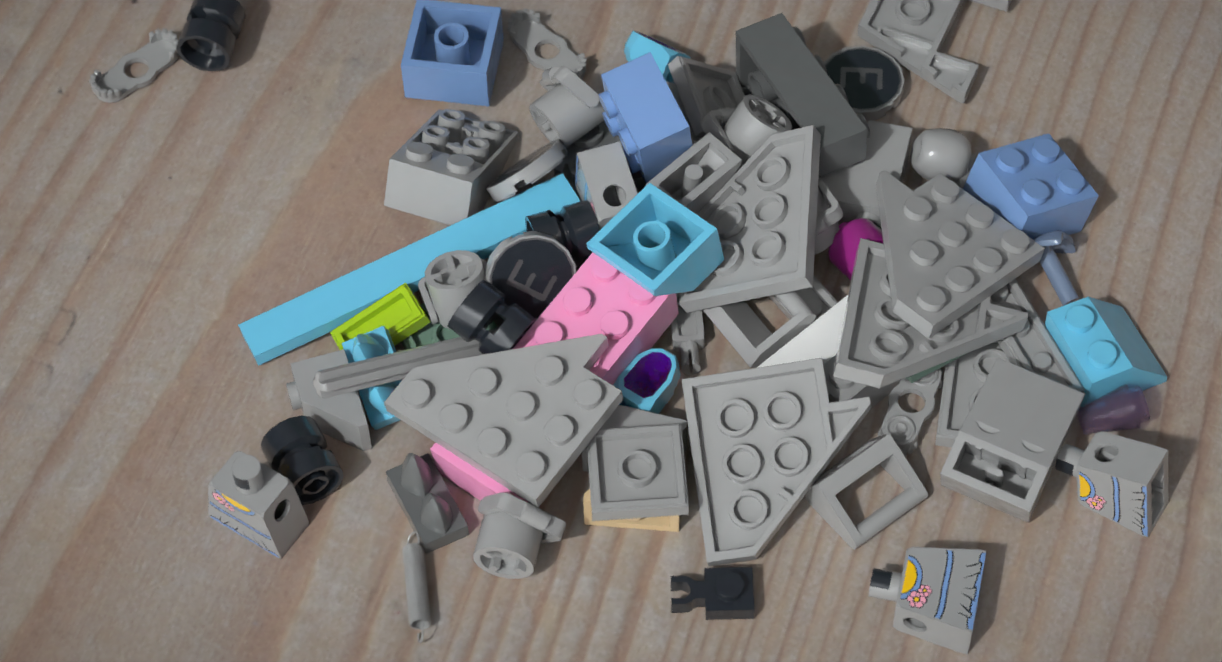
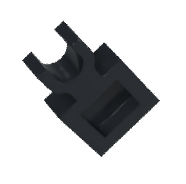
(724, 593)

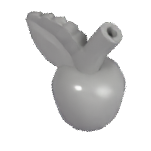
(944, 153)

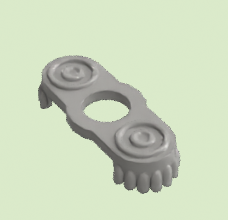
(529, 34)
(157, 55)
(905, 425)

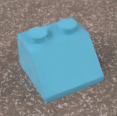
(659, 244)
(1103, 347)

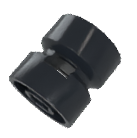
(211, 33)
(571, 227)
(478, 313)
(300, 454)

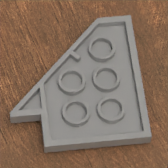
(764, 223)
(945, 251)
(883, 348)
(513, 410)
(760, 448)

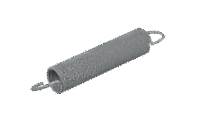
(416, 586)

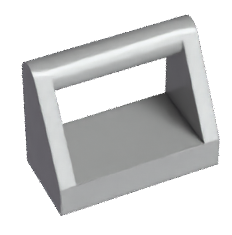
(751, 336)
(876, 451)

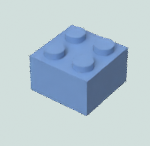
(452, 52)
(644, 116)
(1032, 187)

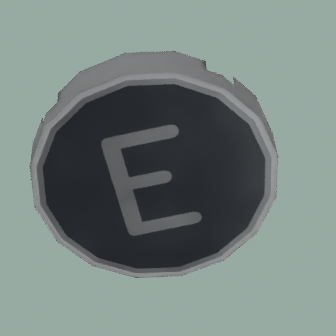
(869, 79)
(527, 170)
(530, 270)

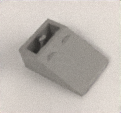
(448, 167)
(1011, 439)

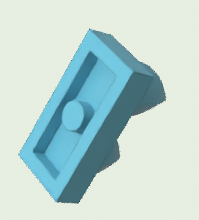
(366, 346)

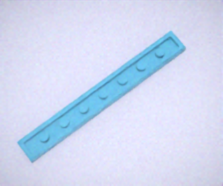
(341, 299)

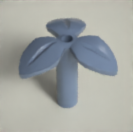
(1054, 243)

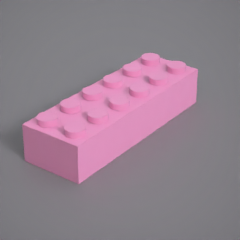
(591, 303)

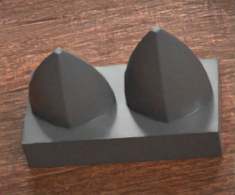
(427, 502)

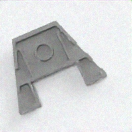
(914, 36)

